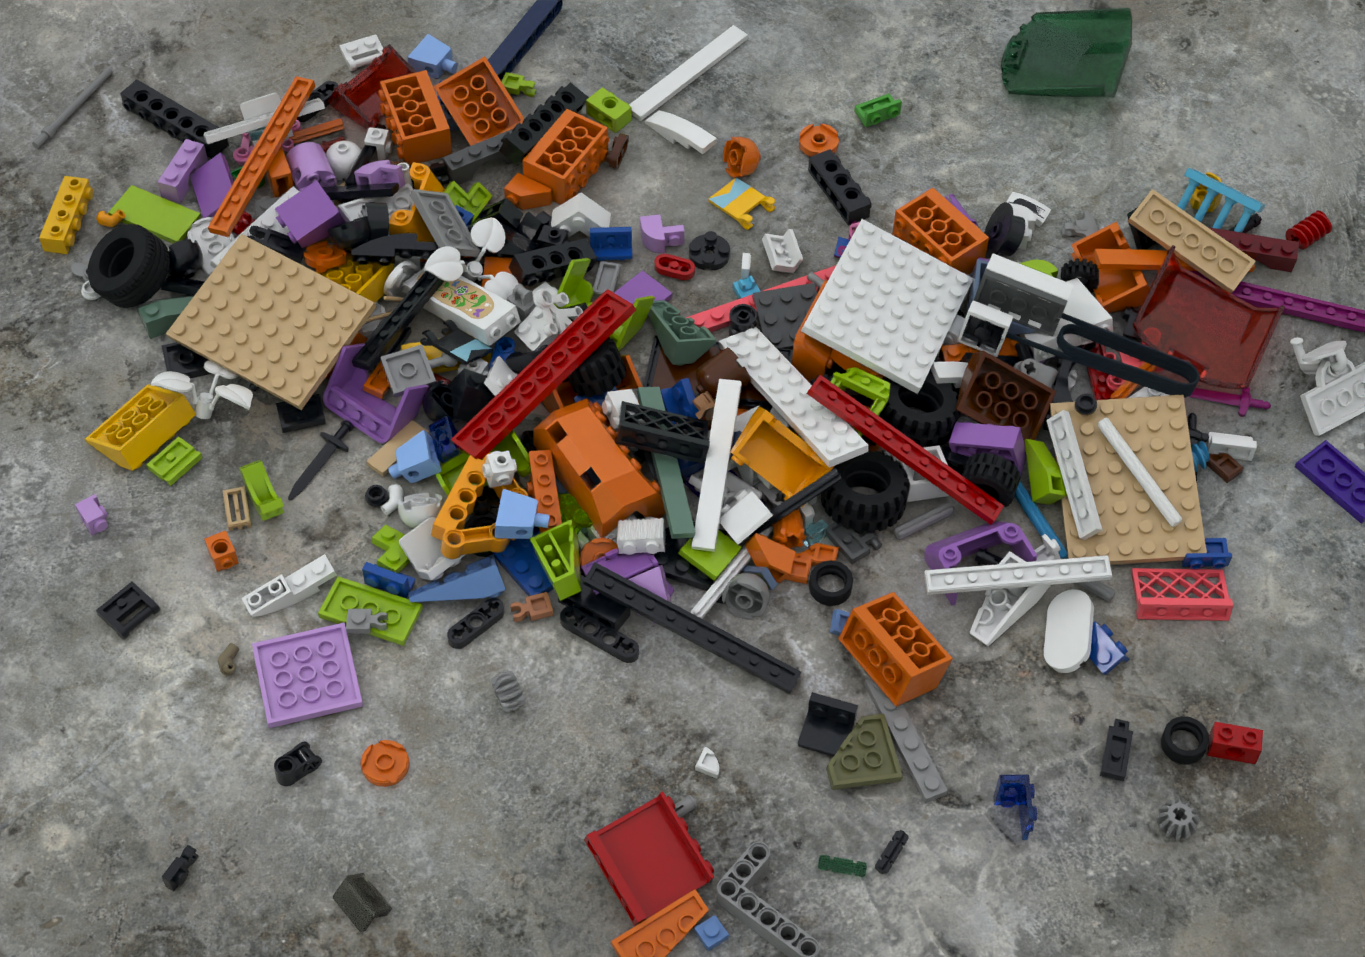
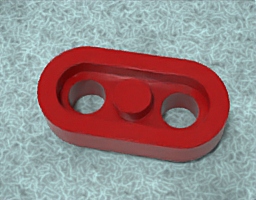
(674, 266)

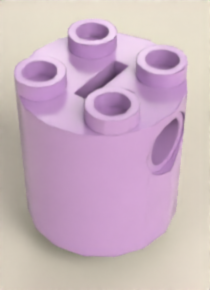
(308, 164)

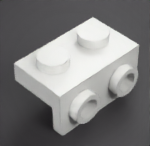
(783, 251)

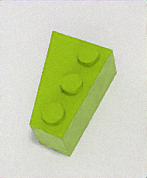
(559, 557)

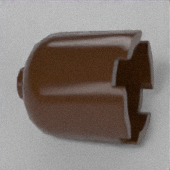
(720, 367)

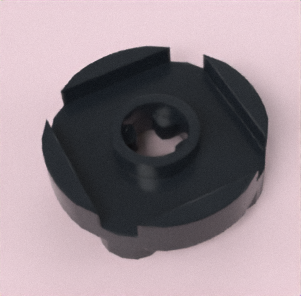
(713, 242)

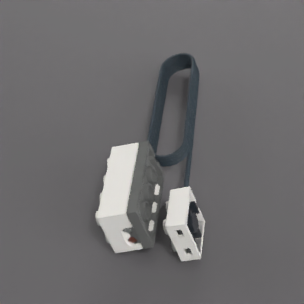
(1038, 301)

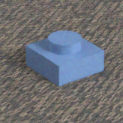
(838, 621)
(711, 933)

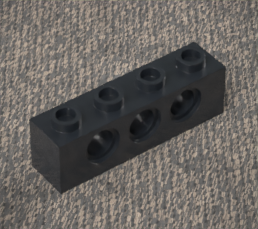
(839, 187)
(549, 262)

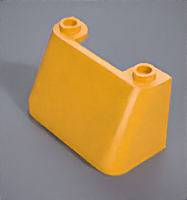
(411, 221)
(777, 454)

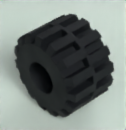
(599, 371)

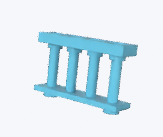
(1215, 187)

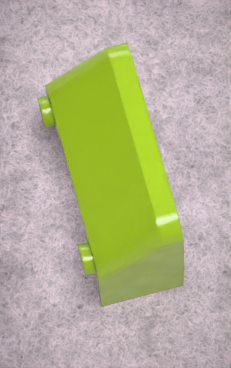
(581, 291)

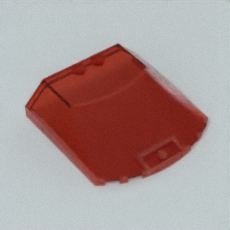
(1205, 325)

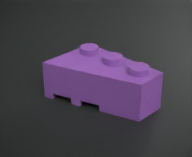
(988, 438)

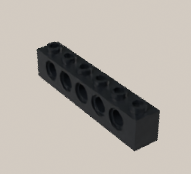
(169, 116)
(534, 126)

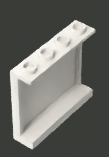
(1081, 306)

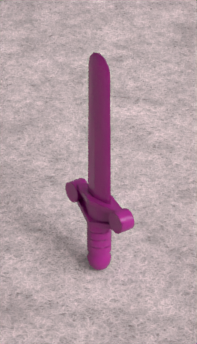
(1244, 400)

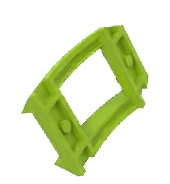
(866, 385)

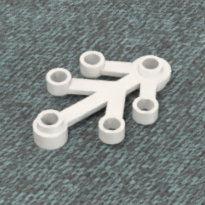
(545, 301)

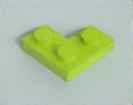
(473, 201)
(394, 557)

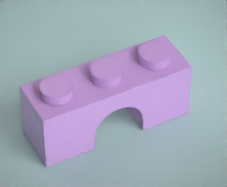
(174, 180)

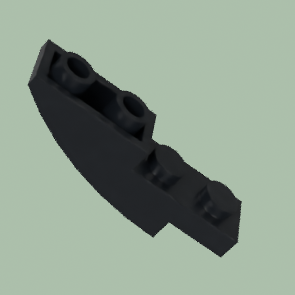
(386, 248)

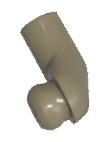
(225, 660)

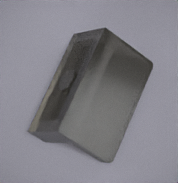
(360, 901)

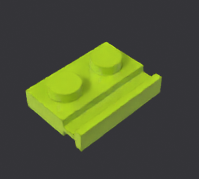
(174, 461)

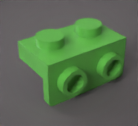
(878, 110)

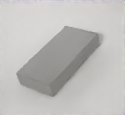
(606, 278)

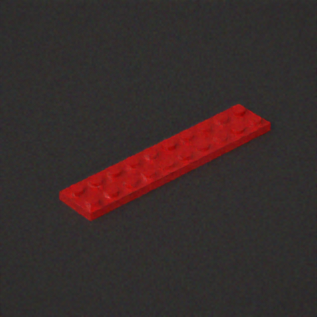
(543, 375)

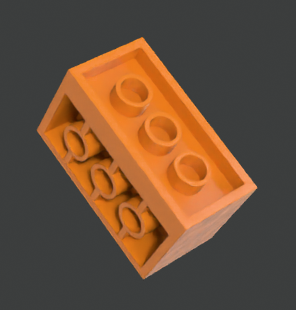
(415, 118)
(567, 155)
(940, 231)
(895, 648)

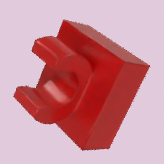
(243, 222)

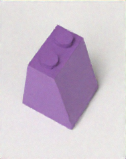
(308, 215)

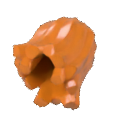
(790, 530)

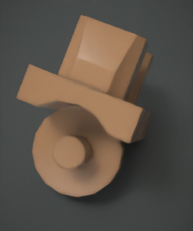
(705, 405)

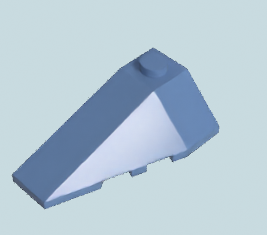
(477, 581)

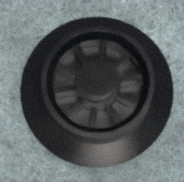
(1004, 231)

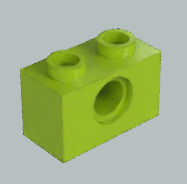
(609, 110)

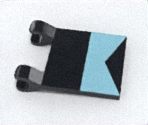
(456, 344)

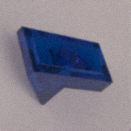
(441, 433)

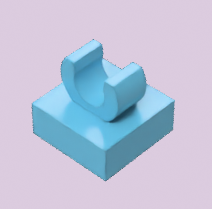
(745, 287)

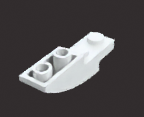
(287, 591)

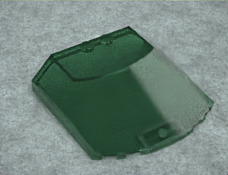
(1069, 54)

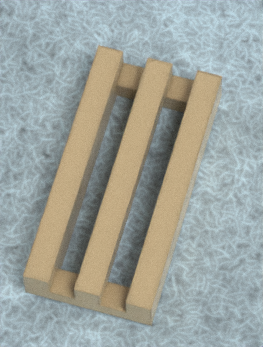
(239, 523)

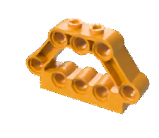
(451, 530)

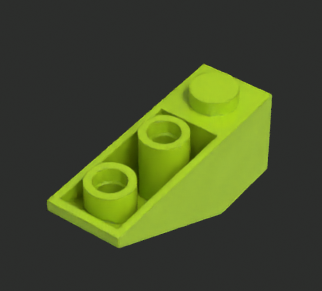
(1044, 474)

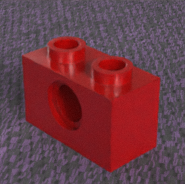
(1235, 742)

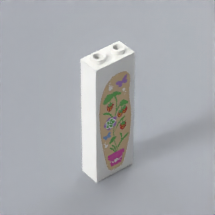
(470, 308)

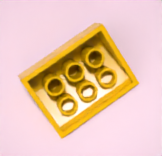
(362, 279)
(141, 426)

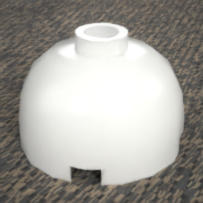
(342, 157)
(418, 508)

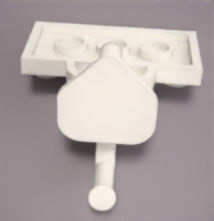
(1338, 389)

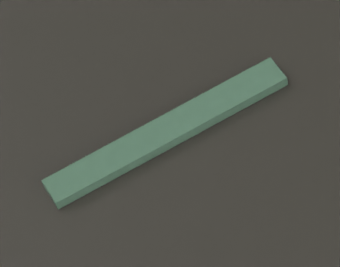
(669, 476)

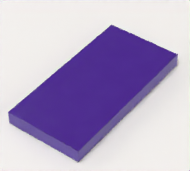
(1336, 477)

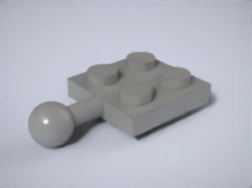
(412, 368)

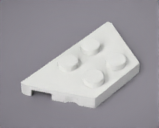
(500, 376)

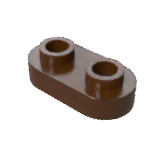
(619, 149)

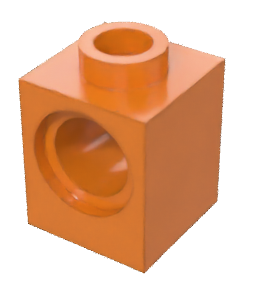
(221, 543)

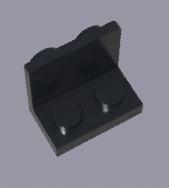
(827, 724)

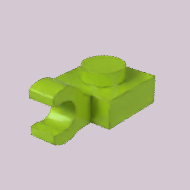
(515, 83)

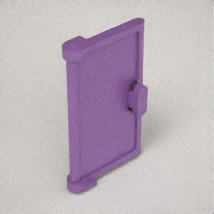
(623, 564)

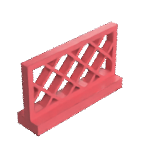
(1182, 607)

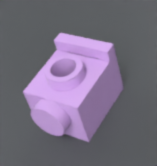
(92, 514)

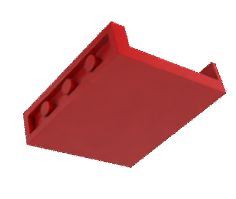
(649, 858)

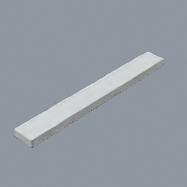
(687, 72)
(716, 465)
(1017, 575)

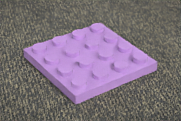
(307, 675)

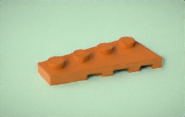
(663, 930)

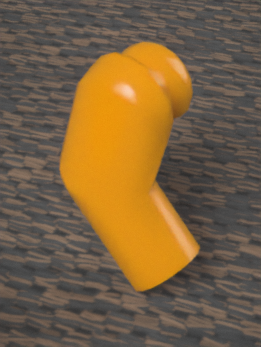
(110, 221)

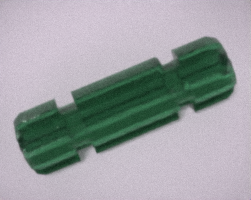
(842, 865)

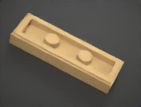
(386, 455)

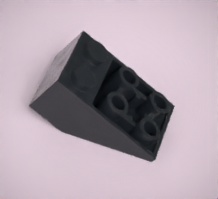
(514, 242)

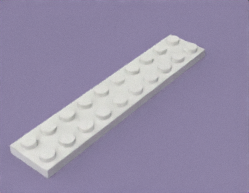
(786, 391)

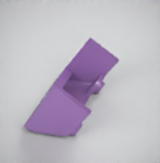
(365, 411)
(949, 551)

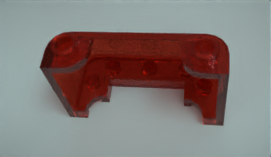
(360, 95)

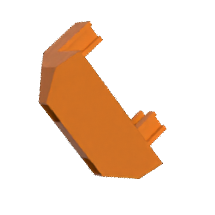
(584, 439)

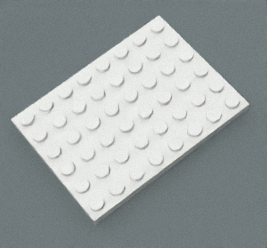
(888, 306)

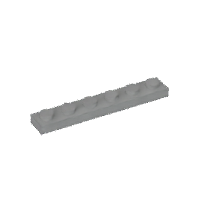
(908, 745)

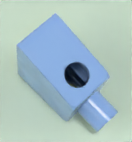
(433, 57)
(416, 459)
(518, 516)

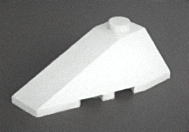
(1004, 607)

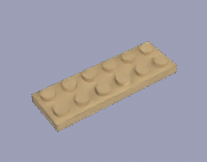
(1193, 241)

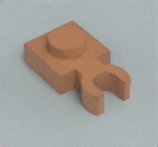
(535, 606)

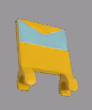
(739, 199)

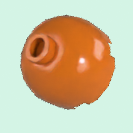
(741, 156)

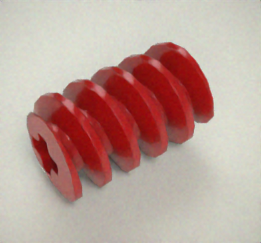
(1309, 229)

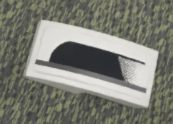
(1039, 209)

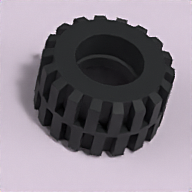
(993, 476)

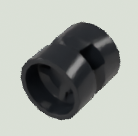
(741, 319)

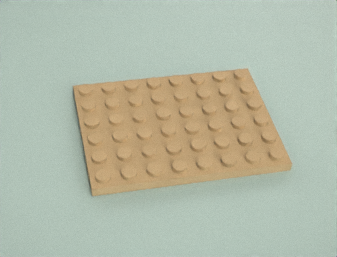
(271, 321)
(1129, 518)

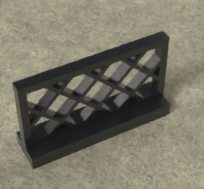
(667, 441)

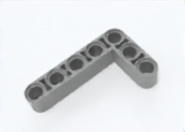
(761, 910)

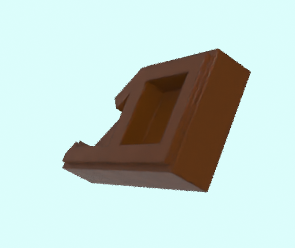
(1224, 466)

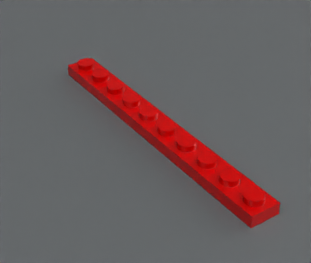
(905, 449)

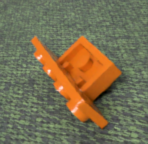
(543, 486)

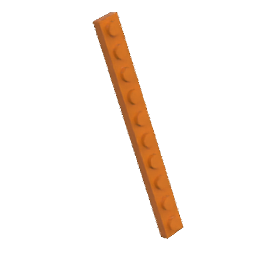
(261, 157)

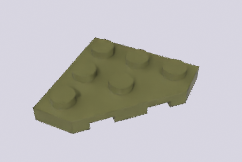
(865, 756)

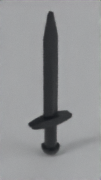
(332, 443)

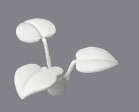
(447, 266)
(205, 402)

